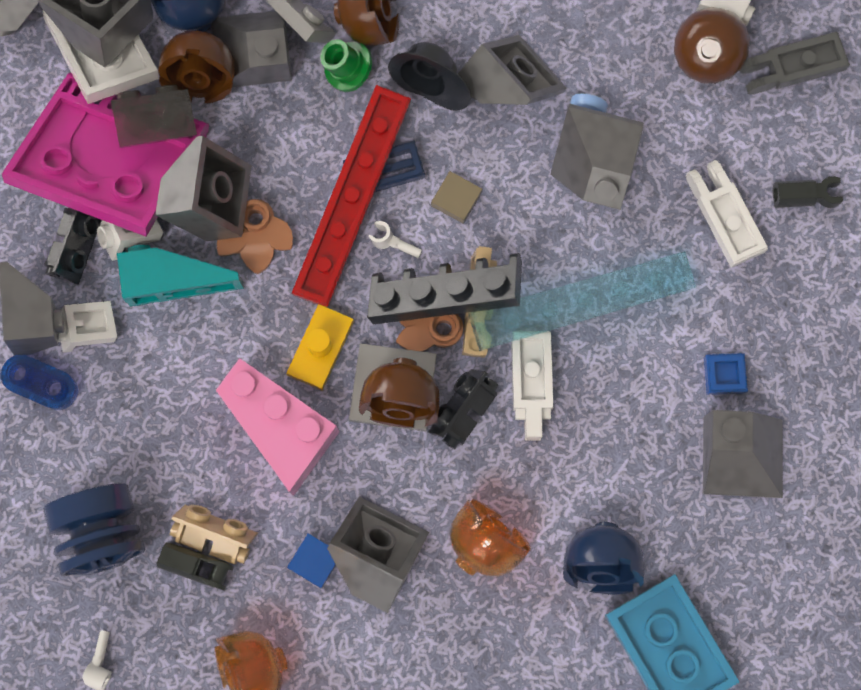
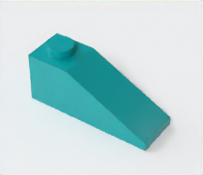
(160, 276)

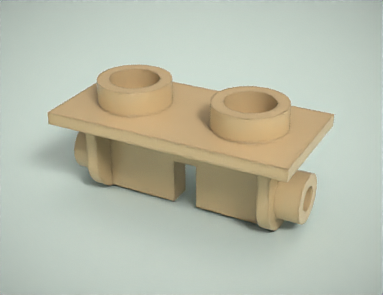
(229, 537)

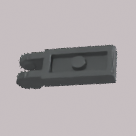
(797, 63)

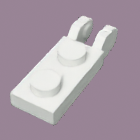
(727, 215)

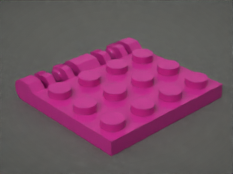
(78, 161)

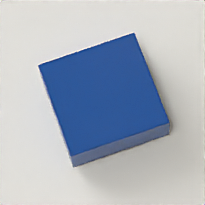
(725, 374)
(313, 561)

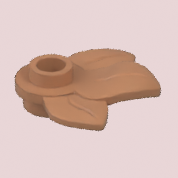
(259, 239)
(422, 333)

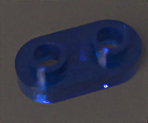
(37, 382)

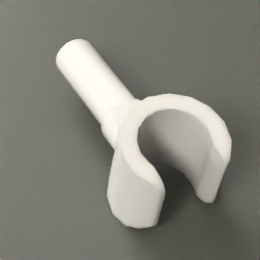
(393, 241)
(94, 674)

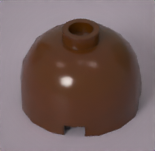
(367, 21)
(711, 45)
(198, 64)
(400, 394)

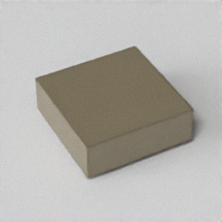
(456, 197)

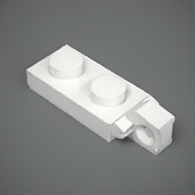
(532, 382)

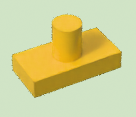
(320, 347)

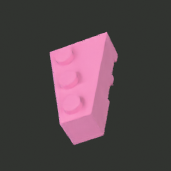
(278, 423)

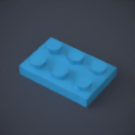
(670, 641)

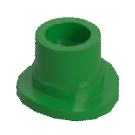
(346, 64)

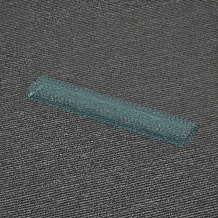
(583, 301)

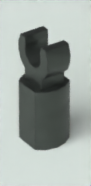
(805, 193)

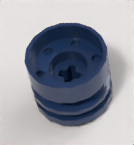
(94, 529)

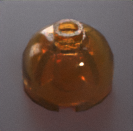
(485, 542)
(249, 662)

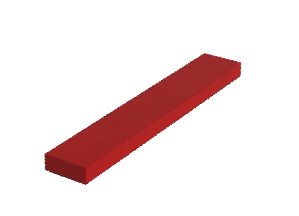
(351, 196)

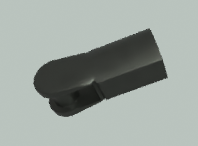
(189, 564)

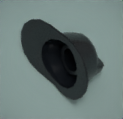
(432, 74)

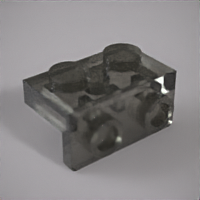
(153, 116)

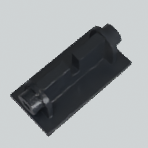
(71, 256)
(469, 394)

